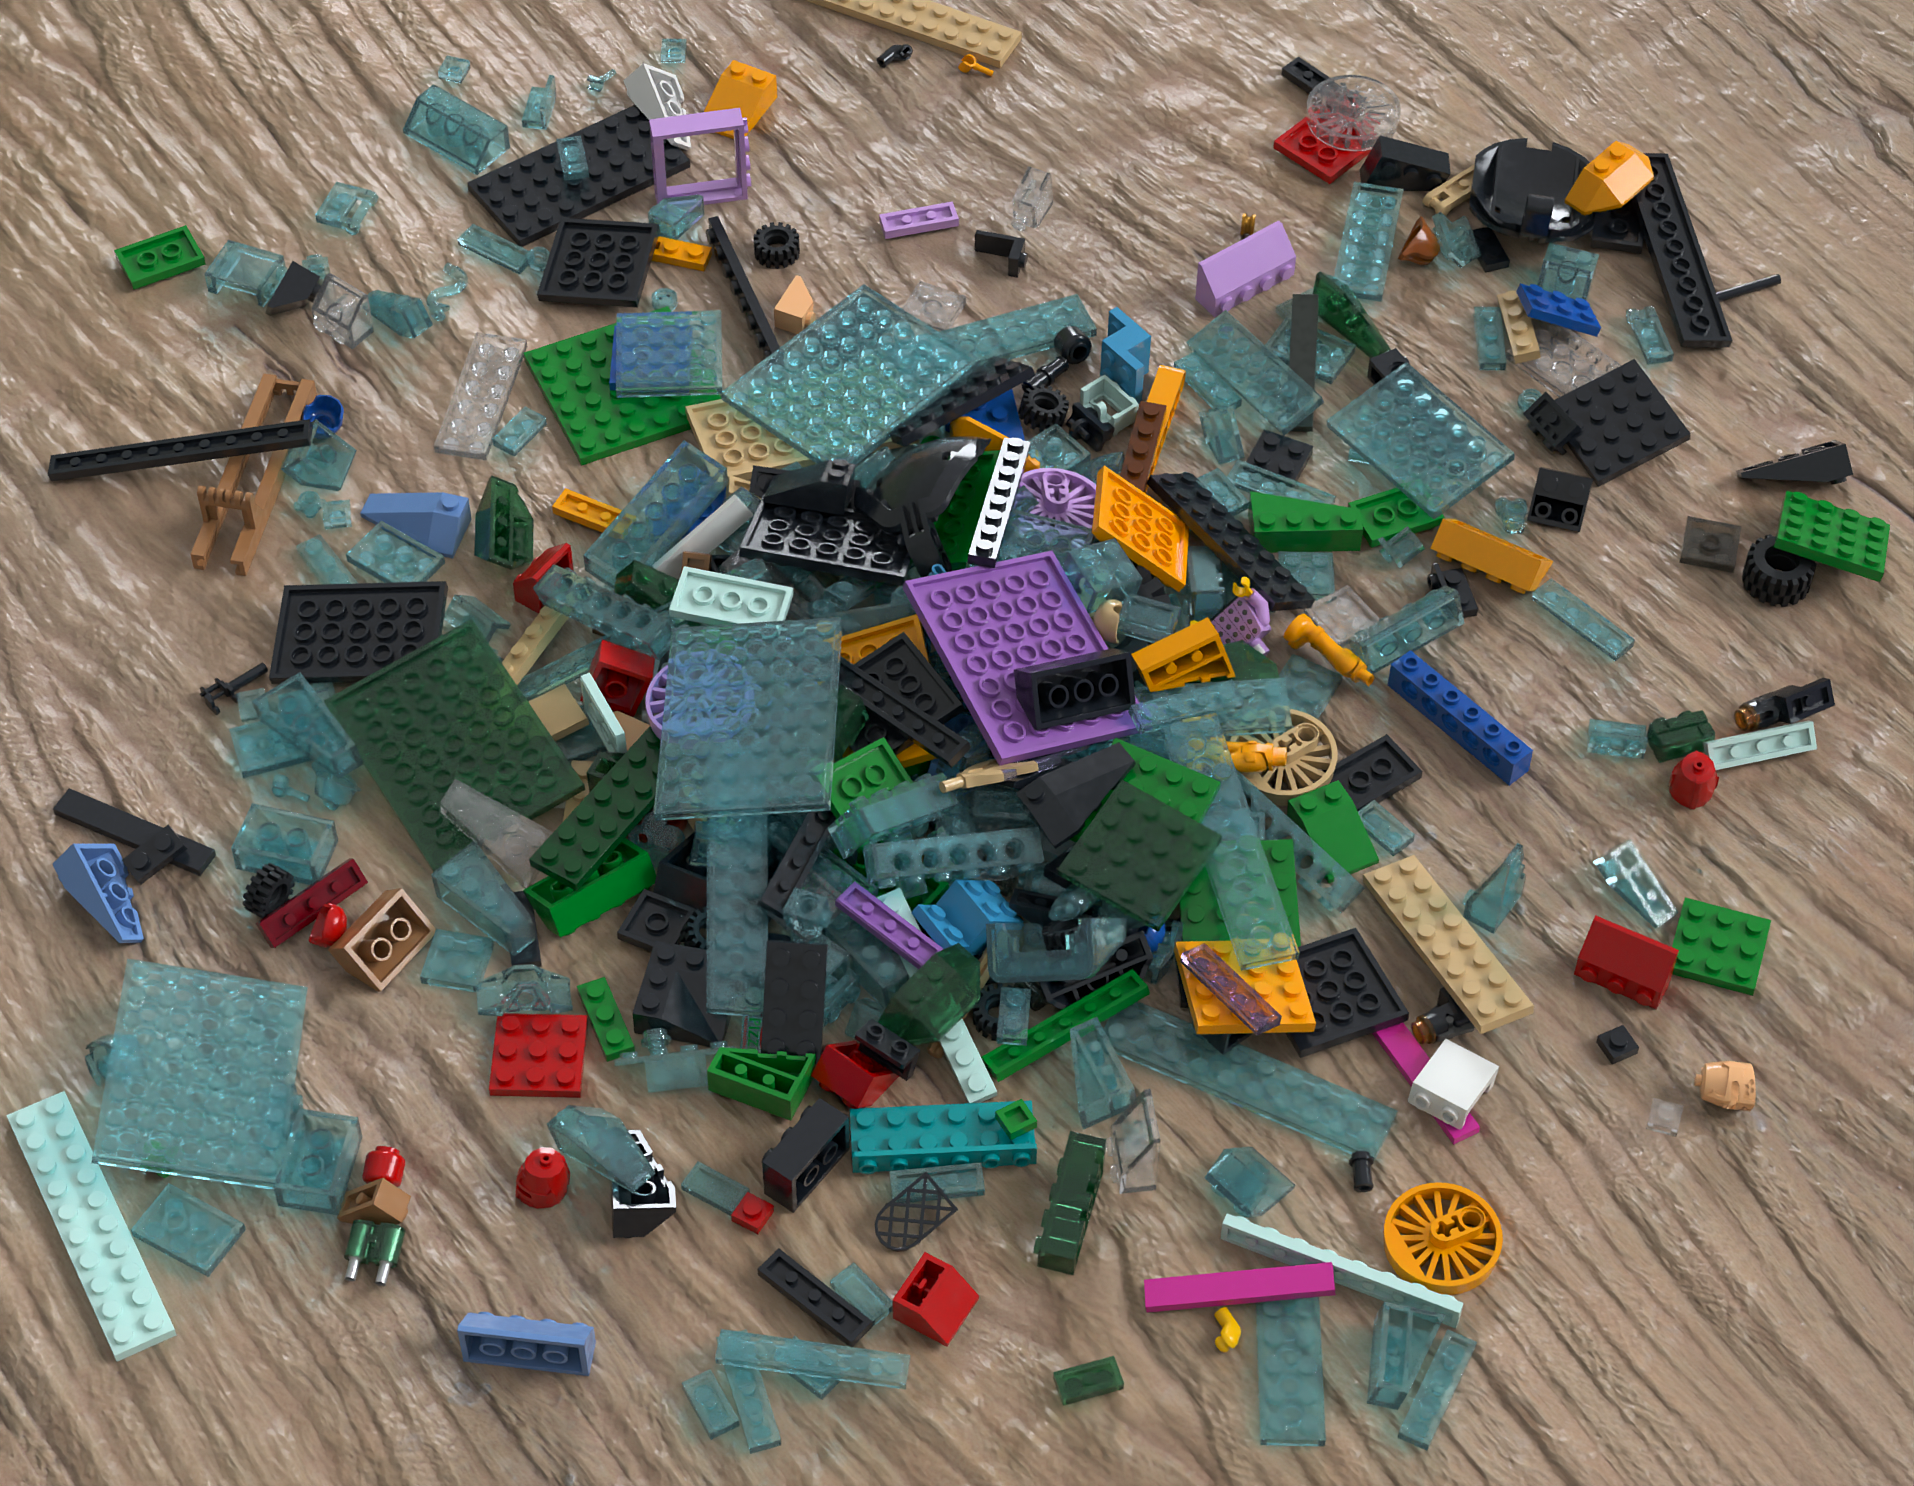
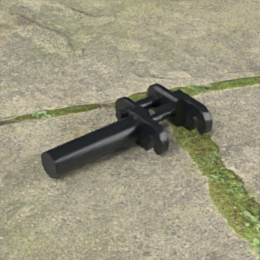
(229, 689)

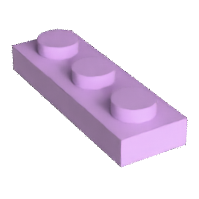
(918, 220)

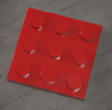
(1314, 155)
(538, 1055)

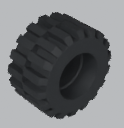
(1773, 585)

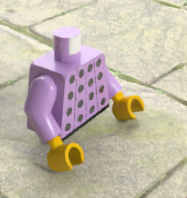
(1244, 618)

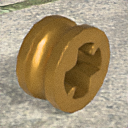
(1247, 224)

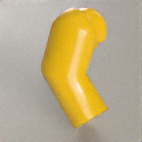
(1230, 1330)

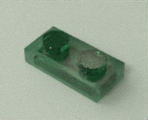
(1088, 1380)

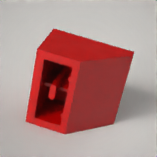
(934, 1300)

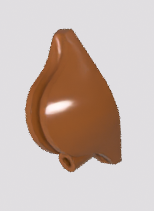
(1420, 245)

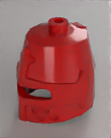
(1693, 780)
(543, 1179)

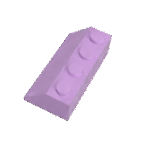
(1245, 269)

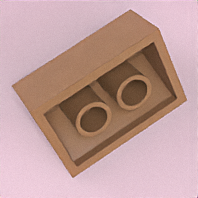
(383, 939)

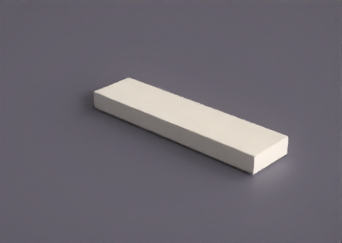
(706, 535)

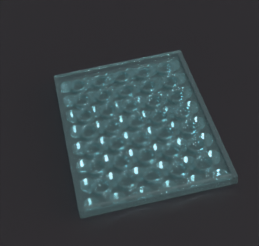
(850, 378)
(749, 719)
(200, 1074)

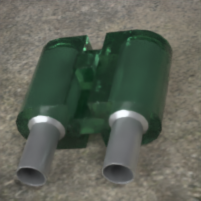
(373, 1244)

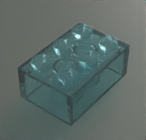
(286, 839)
(318, 1161)

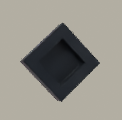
(1617, 1044)

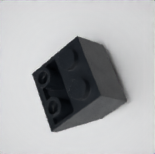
(1560, 499)

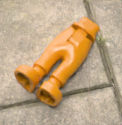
(1303, 631)
(1255, 756)

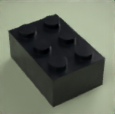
(805, 1154)

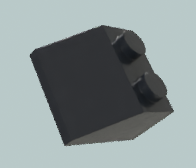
(294, 290)

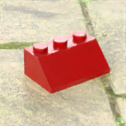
(1626, 962)

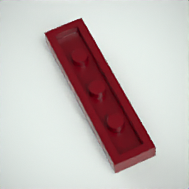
(306, 905)

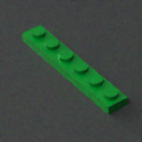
(1056, 1029)

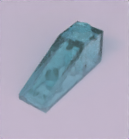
(1635, 883)

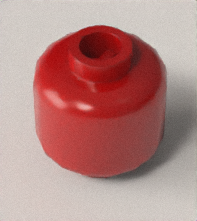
(384, 1163)

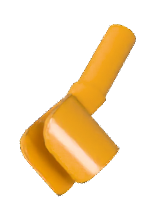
(969, 63)

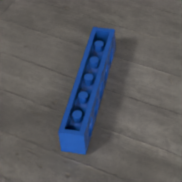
(1460, 717)

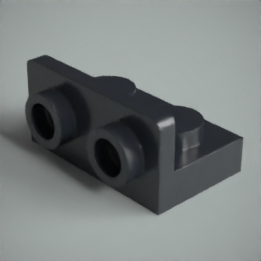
(1552, 422)
(1455, 579)

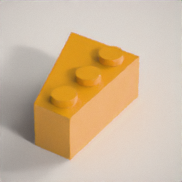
(1183, 658)

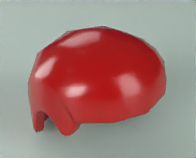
(328, 926)

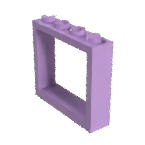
(696, 124)

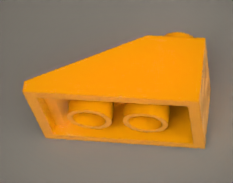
(745, 89)

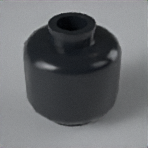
(1072, 344)

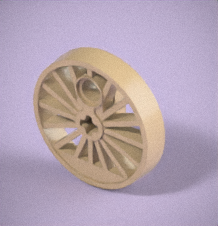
(1302, 758)

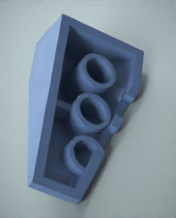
(98, 882)

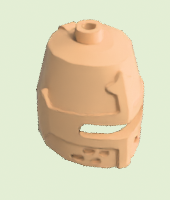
(1727, 1085)

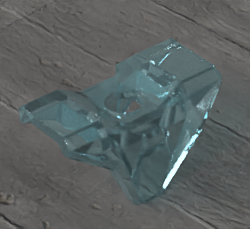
(524, 989)

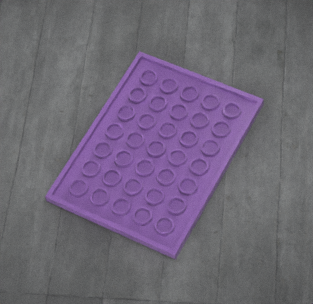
(1004, 621)

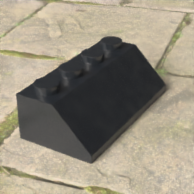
(1076, 688)

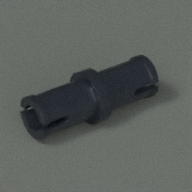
(1046, 374)

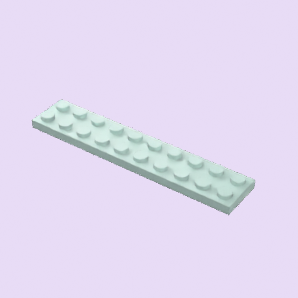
(91, 1226)

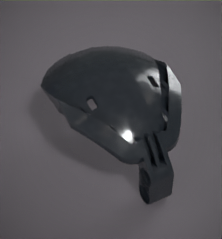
(1528, 191)
(915, 491)

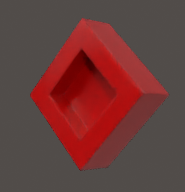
(752, 1213)

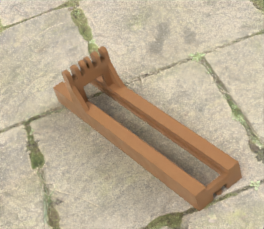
(255, 510)

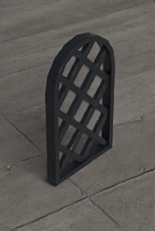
(921, 1236)

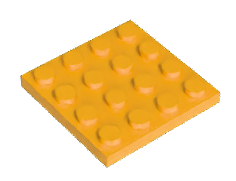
(1142, 527)
(1276, 983)

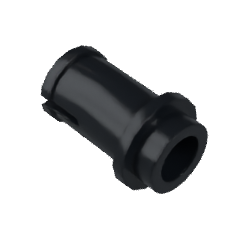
(1362, 1174)

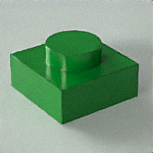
(1016, 1119)

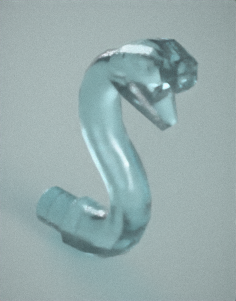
(437, 309)

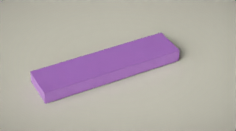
(887, 925)

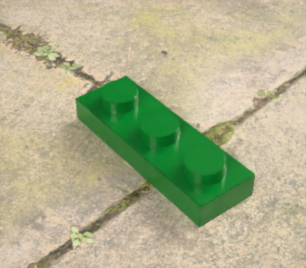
(605, 1018)

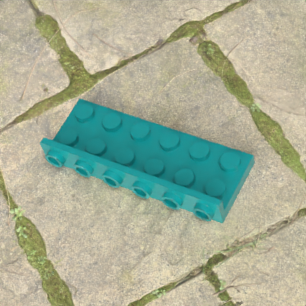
(935, 1137)

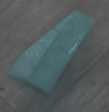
(1497, 892)
(601, 1144)

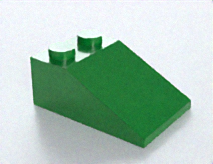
(1335, 825)

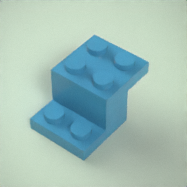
(1125, 353)
(964, 913)

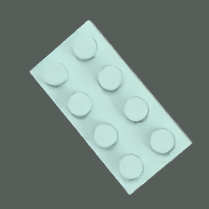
(728, 599)

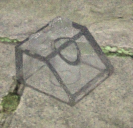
(342, 312)

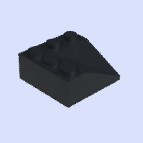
(676, 996)

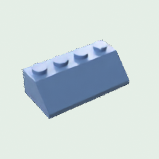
(527, 1343)

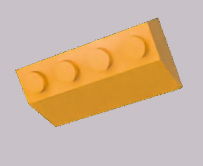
(1490, 554)

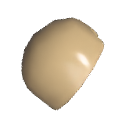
(1107, 619)

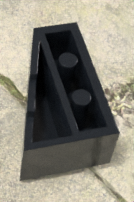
(1405, 166)

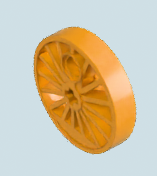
(1442, 1237)

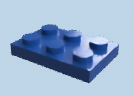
(1558, 309)

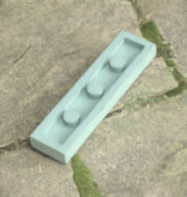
(1761, 745)

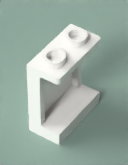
(1452, 1083)

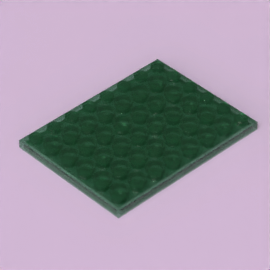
(447, 718)

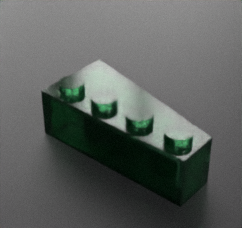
(1071, 1203)

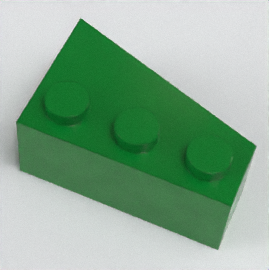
(762, 1080)

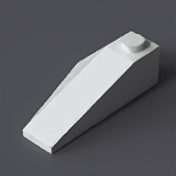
(657, 96)

